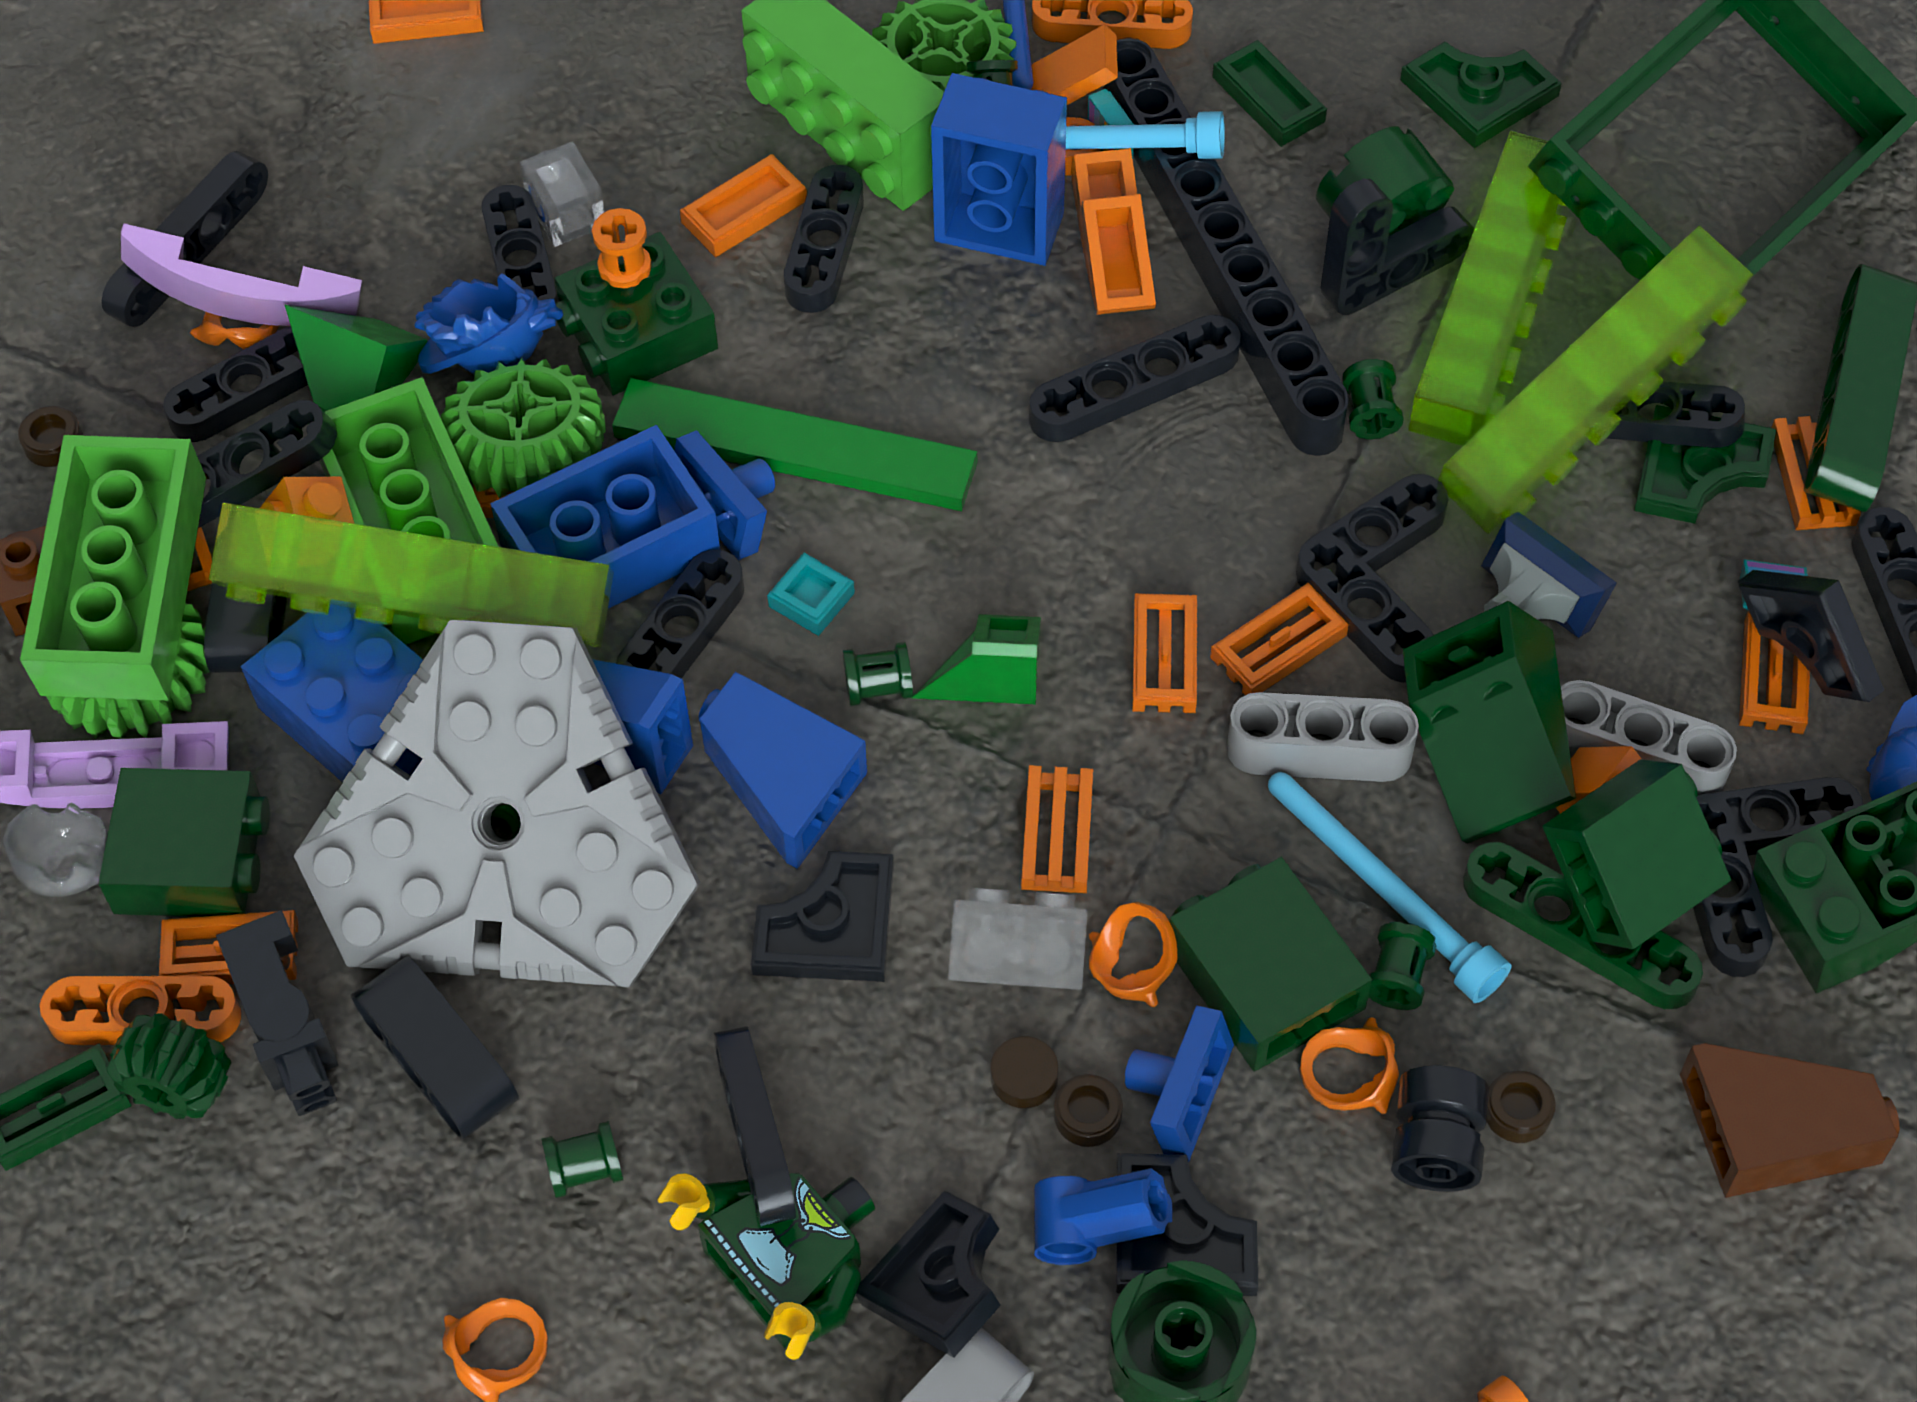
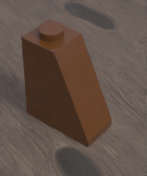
(1784, 1118)

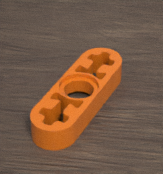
(1152, 31)
(120, 991)

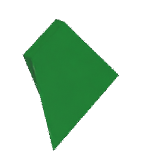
(351, 354)
(991, 665)

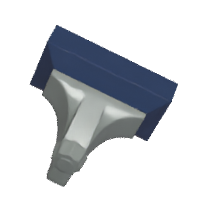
(1545, 576)

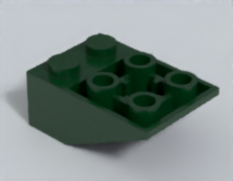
(1492, 718)
(1845, 889)

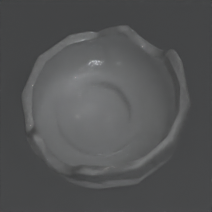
(56, 850)

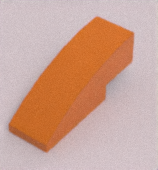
(1112, 231)

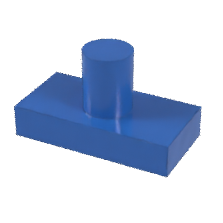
(729, 492)
(1183, 1082)

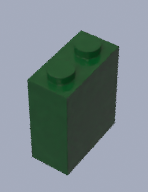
(1268, 962)

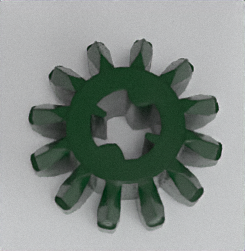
(169, 1066)

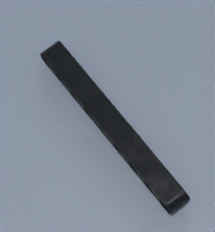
(1233, 262)

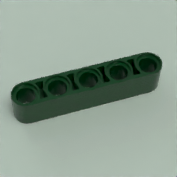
(1861, 388)

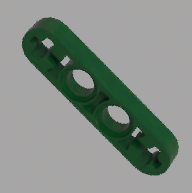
(1571, 934)

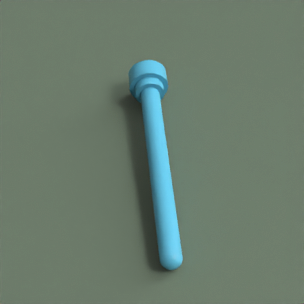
(1199, 135)
(1476, 967)

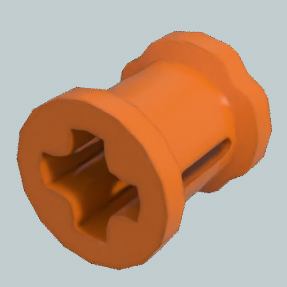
(607, 239)

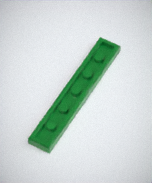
(803, 444)

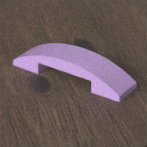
(229, 294)
(90, 769)

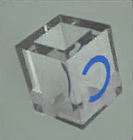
(563, 192)

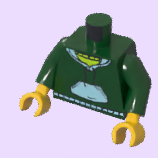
(789, 1272)

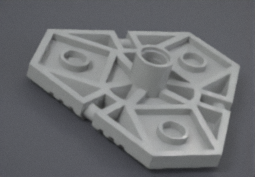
(415, 859)

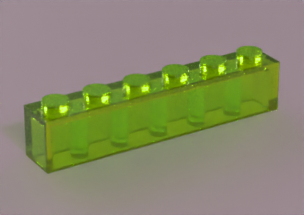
(1490, 300)
(1595, 380)
(403, 574)

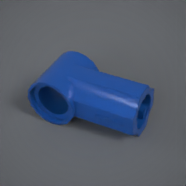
(1082, 1214)

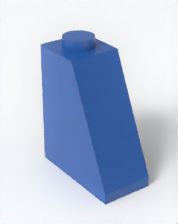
(654, 716)
(781, 762)

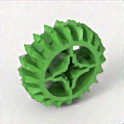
(945, 36)
(522, 424)
(124, 714)

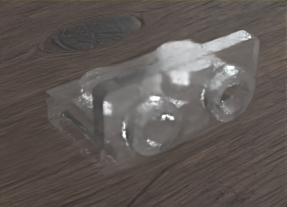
(1018, 941)

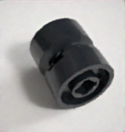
(1440, 1128)

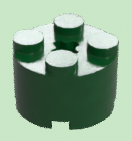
(1401, 171)
(1176, 1304)

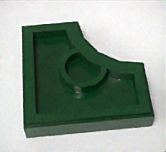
(1477, 92)
(1684, 477)

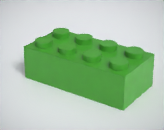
(844, 93)
(404, 473)
(114, 568)

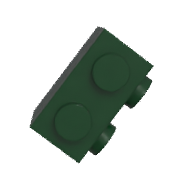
(640, 327)
(183, 842)
(1637, 853)

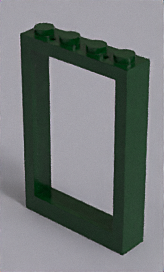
(1812, 45)

